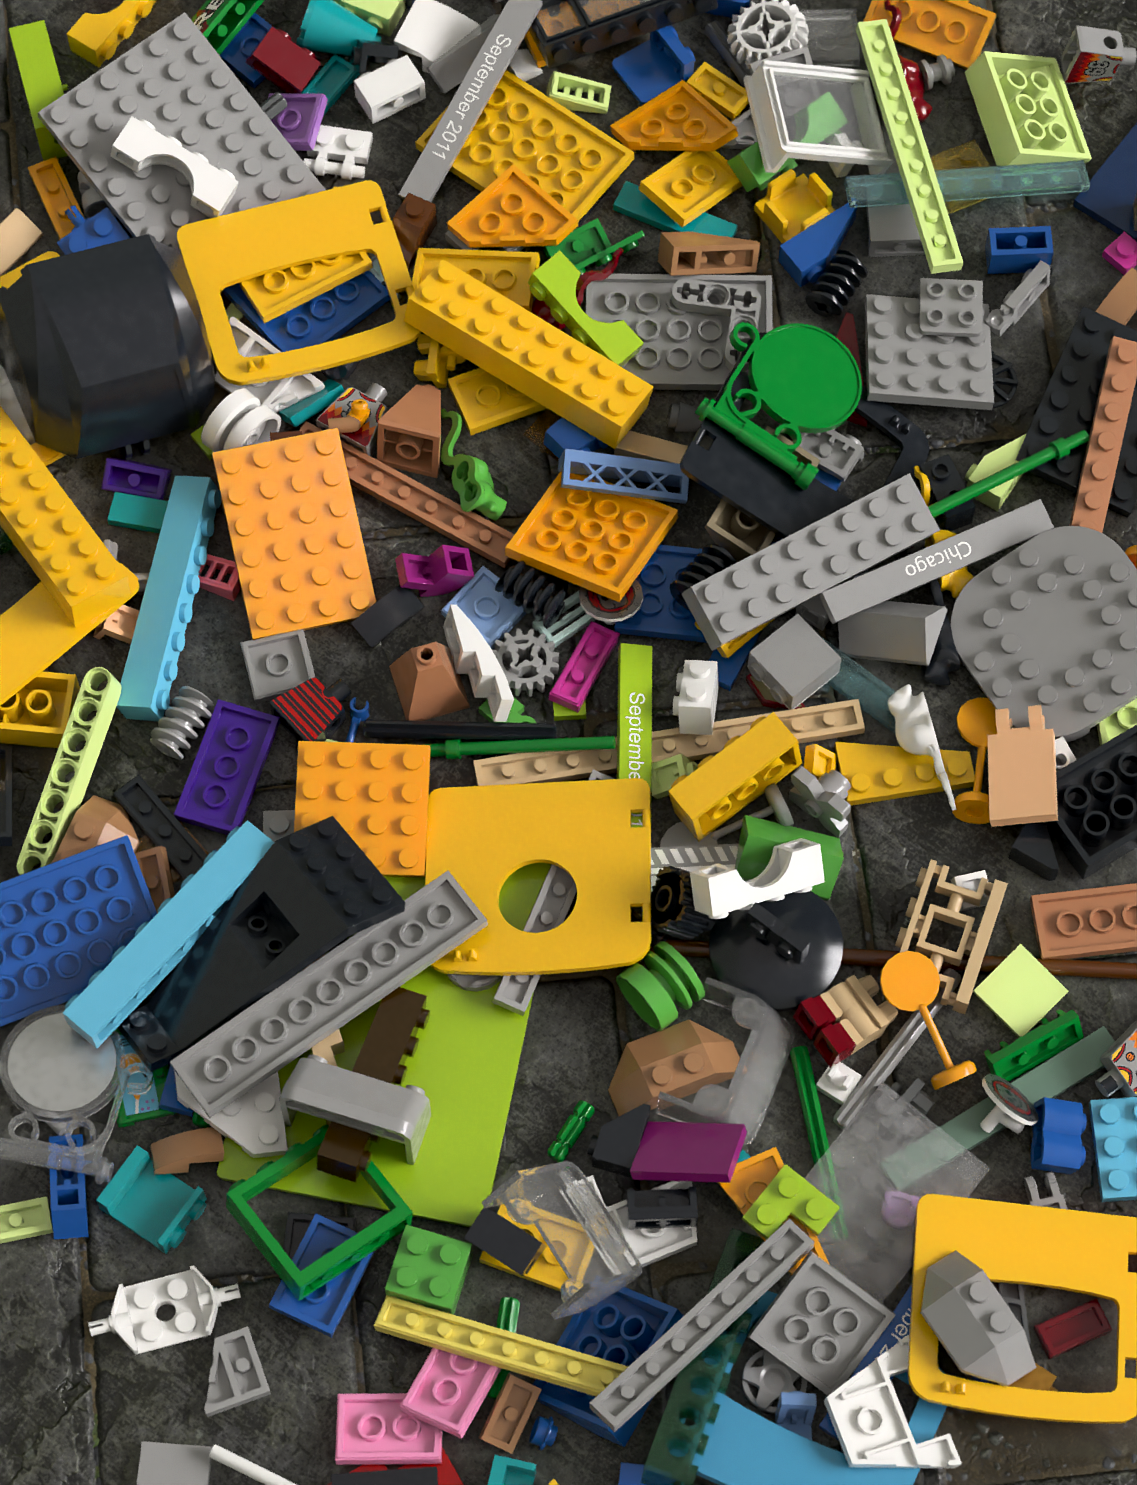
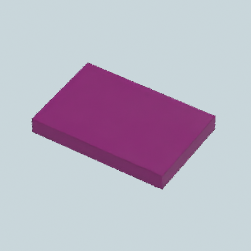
(688, 1151)

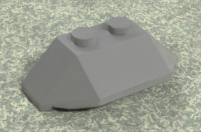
(975, 1322)

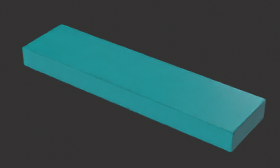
(640, 207)

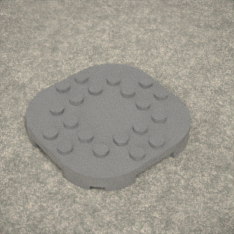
(1053, 630)

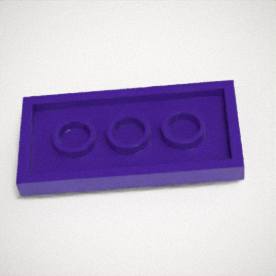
(227, 767)

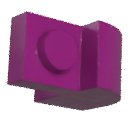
(435, 574)

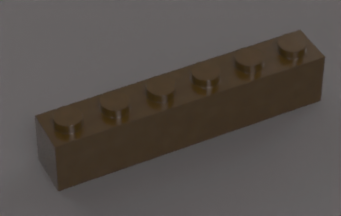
(383, 1058)

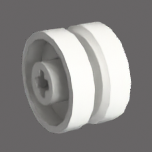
(239, 422)

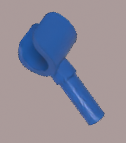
(357, 717)

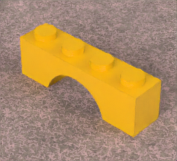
(98, 35)

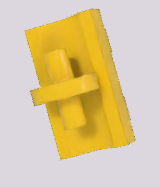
(438, 363)

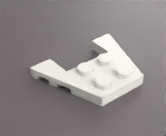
(651, 1243)
(874, 1425)

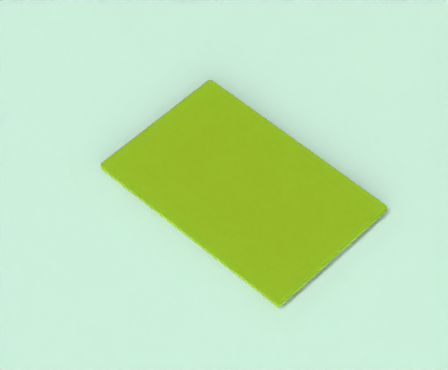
(462, 1063)

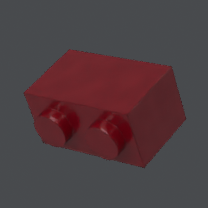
(283, 61)

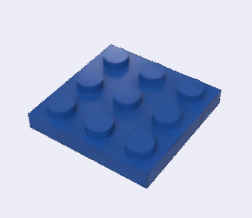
(660, 613)

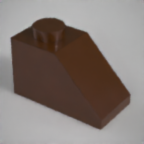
(414, 225)

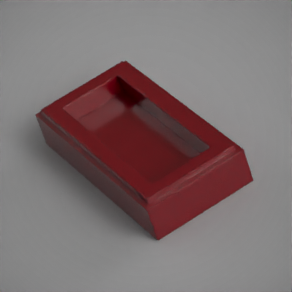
(1072, 1329)

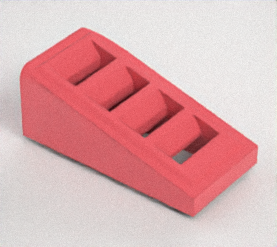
(227, 590)

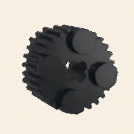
(674, 906)

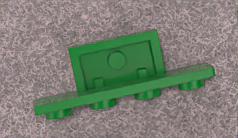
(590, 245)

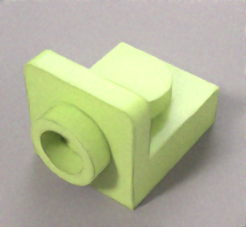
(667, 771)

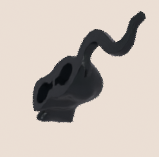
(945, 654)

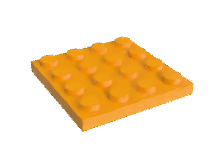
(591, 537)
(374, 794)

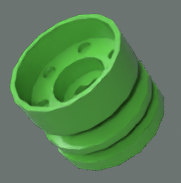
(663, 983)

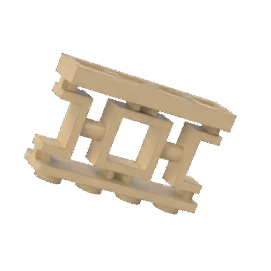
(971, 943)

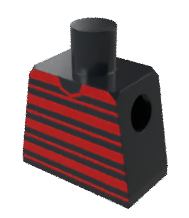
(311, 710)

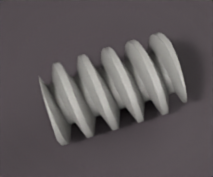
(180, 721)

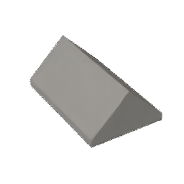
(893, 632)

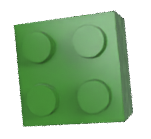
(429, 1269)

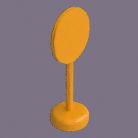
(975, 722)
(910, 985)

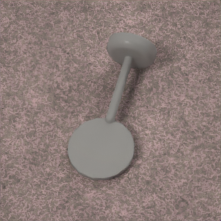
(680, 835)

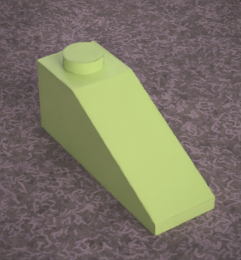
(992, 463)

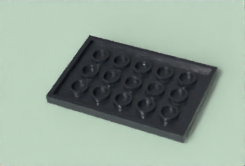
(1070, 407)

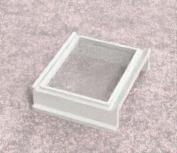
(815, 115)

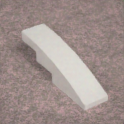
(475, 657)

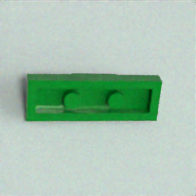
(1035, 1046)

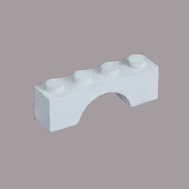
(143, 146)
(792, 868)

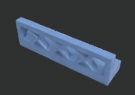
(626, 470)

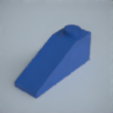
(813, 248)
(68, 1197)

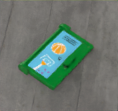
(144, 1106)

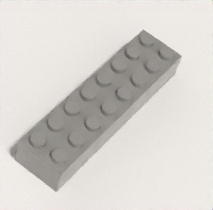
(810, 562)

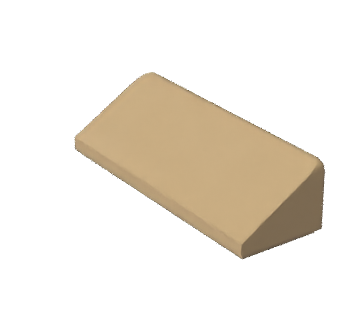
(16, 238)
(650, 448)

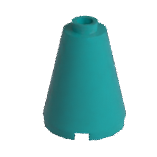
(333, 28)

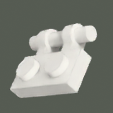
(340, 145)

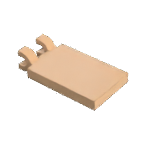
(1022, 771)

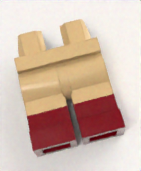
(845, 1018)

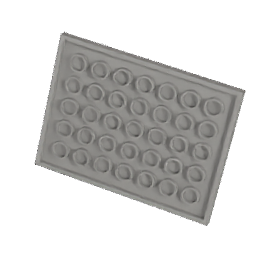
(186, 94)

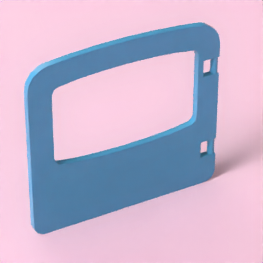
(759, 1452)

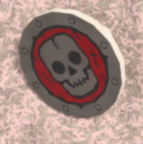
(610, 610)
(1011, 1106)

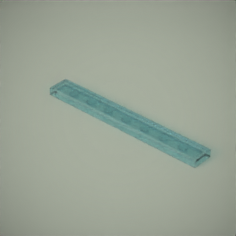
(974, 183)

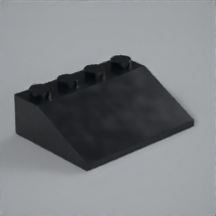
(1098, 805)

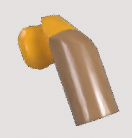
(354, 420)

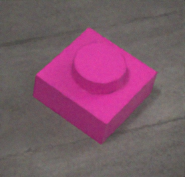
(1122, 253)

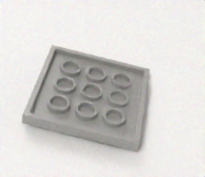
(921, 367)

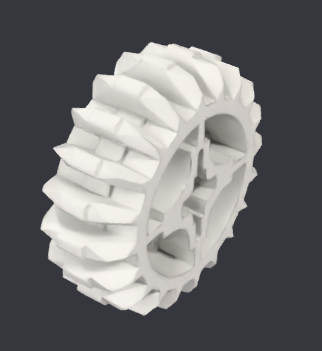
(750, 28)

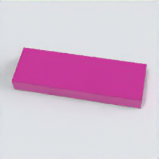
(584, 666)

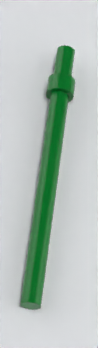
(1057, 449)
(455, 748)

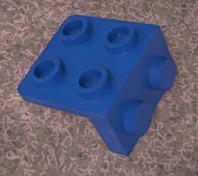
(655, 65)

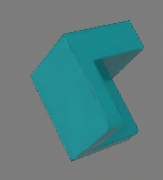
(511, 1472)

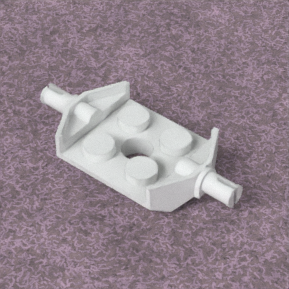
(136, 1308)

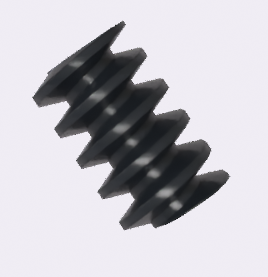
(836, 284)
(705, 564)
(532, 594)

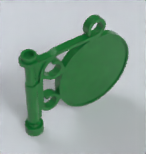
(799, 380)

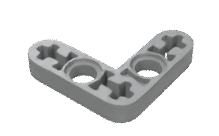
(737, 312)

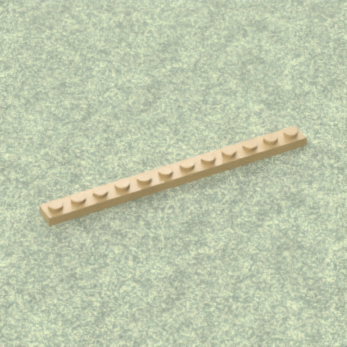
(804, 723)

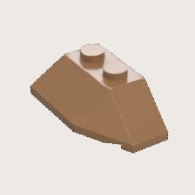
(94, 825)
(672, 1062)

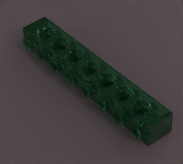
(661, 1465)

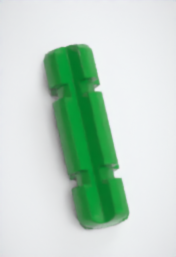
(570, 1131)

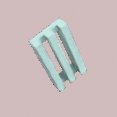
(571, 629)

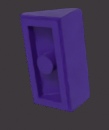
(135, 478)

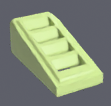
(577, 103)

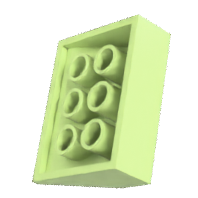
(1025, 109)

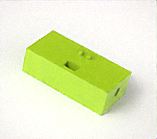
(39, 79)

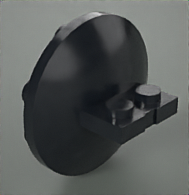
(779, 949)

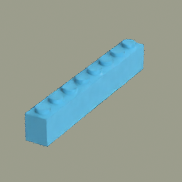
(168, 598)
(166, 938)

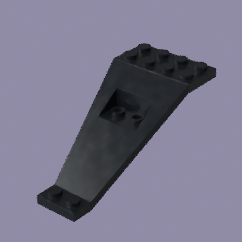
(304, 897)

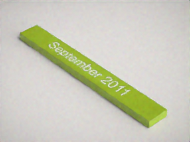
(634, 716)

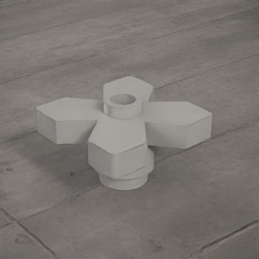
(822, 798)

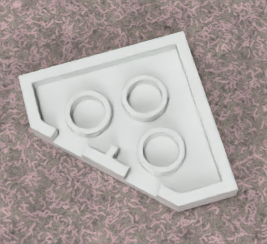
(250, 1121)

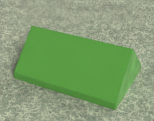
(761, 836)

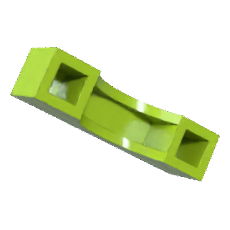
(556, 286)

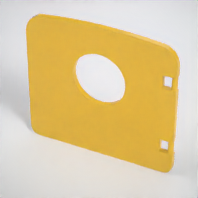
(575, 825)

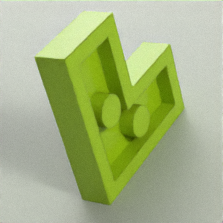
(790, 1195)

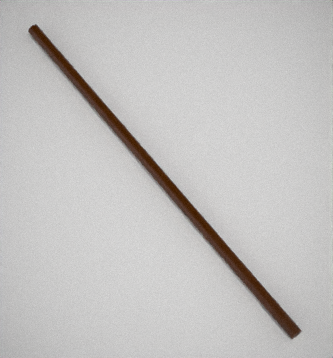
(878, 958)

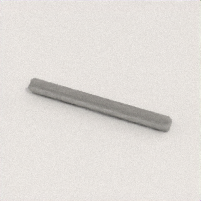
(890, 1058)

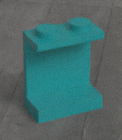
(151, 1204)

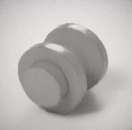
(941, 70)

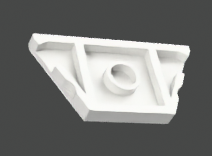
(273, 394)

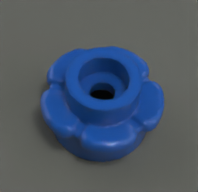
(543, 1432)

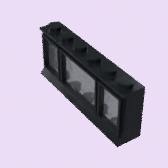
(581, 27)

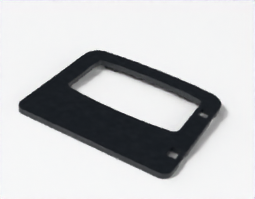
(767, 491)

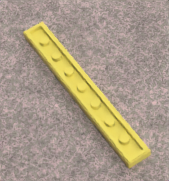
(496, 1346)

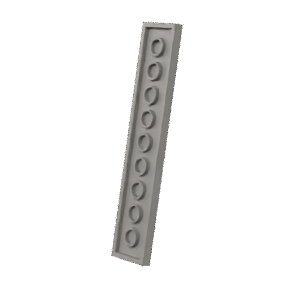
(327, 994)

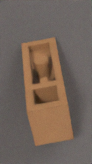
(706, 254)

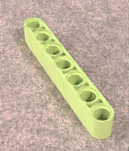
(67, 761)

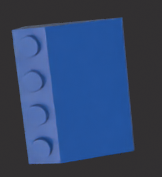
(615, 1331)

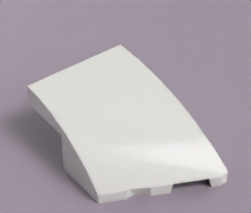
(432, 30)

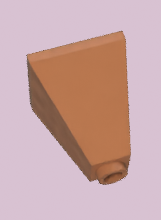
(412, 432)
(428, 682)

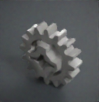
(525, 666)

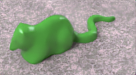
(470, 475)

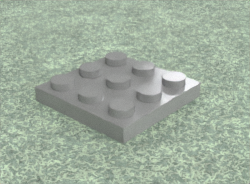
(821, 1324)

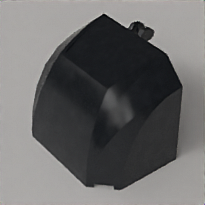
(106, 347)

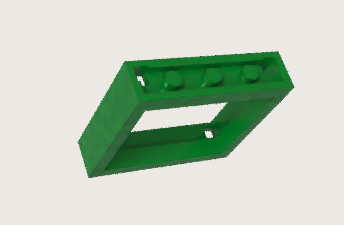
(339, 1259)

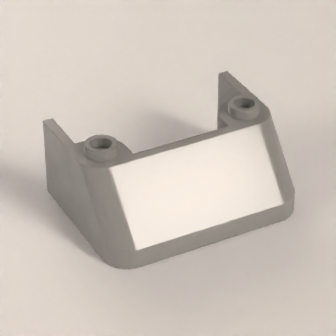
(357, 1102)

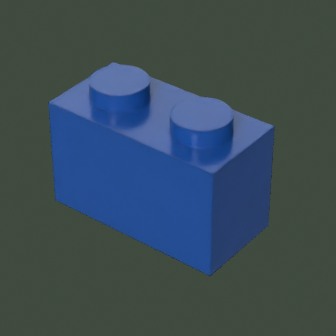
(1017, 248)

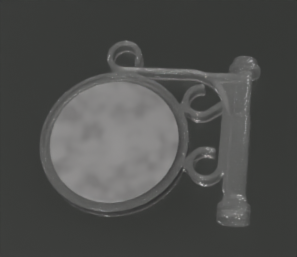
(63, 1079)

